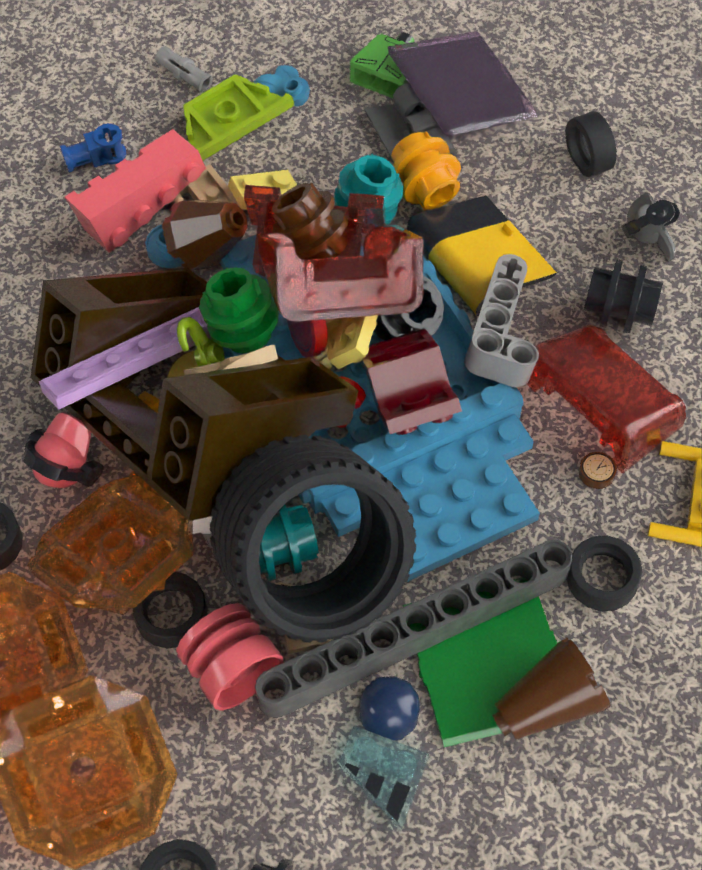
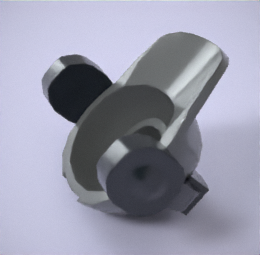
(648, 223)

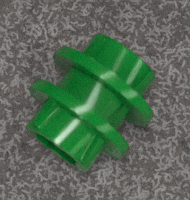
(238, 301)

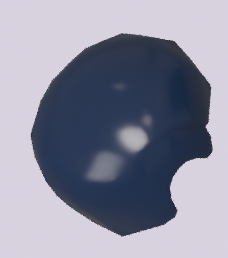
(389, 707)

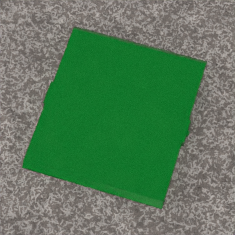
(480, 666)

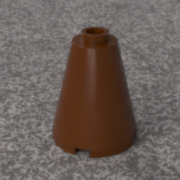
(551, 694)

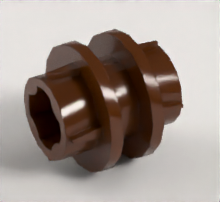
(310, 222)

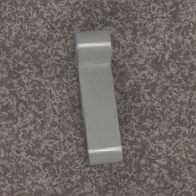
(491, 349)

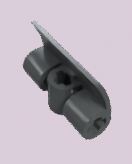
(404, 118)

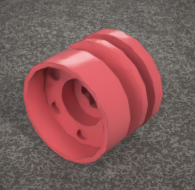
(227, 655)

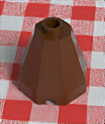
(203, 231)

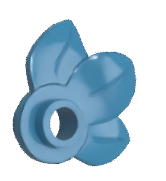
(286, 81)

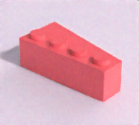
(136, 190)

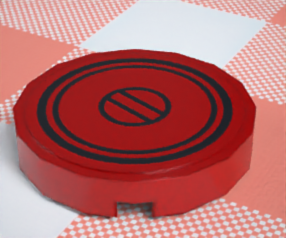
(309, 336)

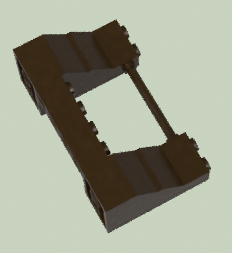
(202, 418)

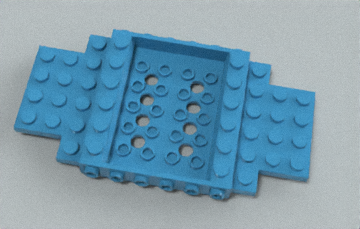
(447, 470)

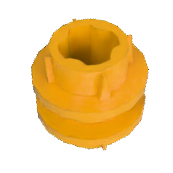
(426, 170)

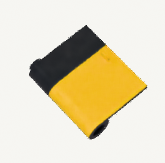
(467, 242)

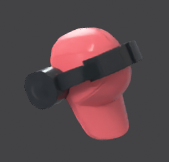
(61, 454)

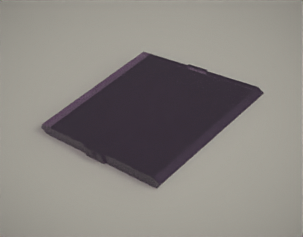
(462, 82)

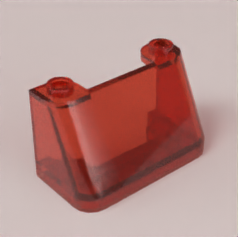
(345, 287)
(609, 391)

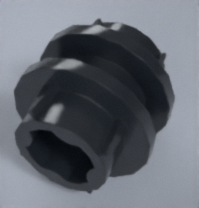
(623, 296)
(427, 315)

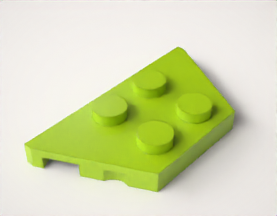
(230, 113)

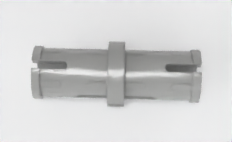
(170, 60)

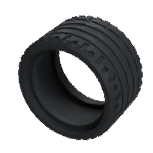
(360, 585)

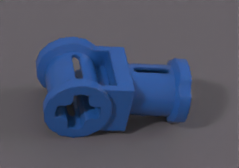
(95, 148)

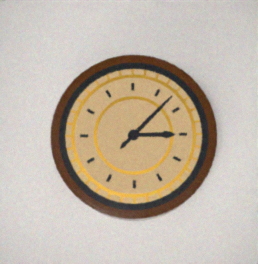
(597, 470)

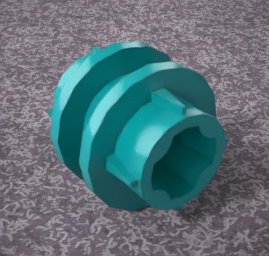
(373, 177)
(288, 539)

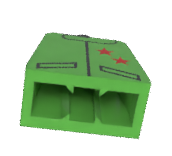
(375, 68)

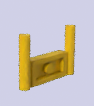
(693, 533)

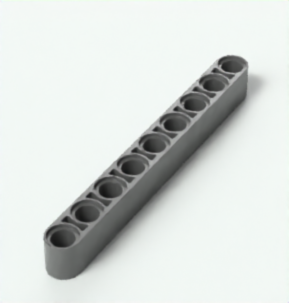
(407, 642)

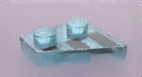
(384, 771)

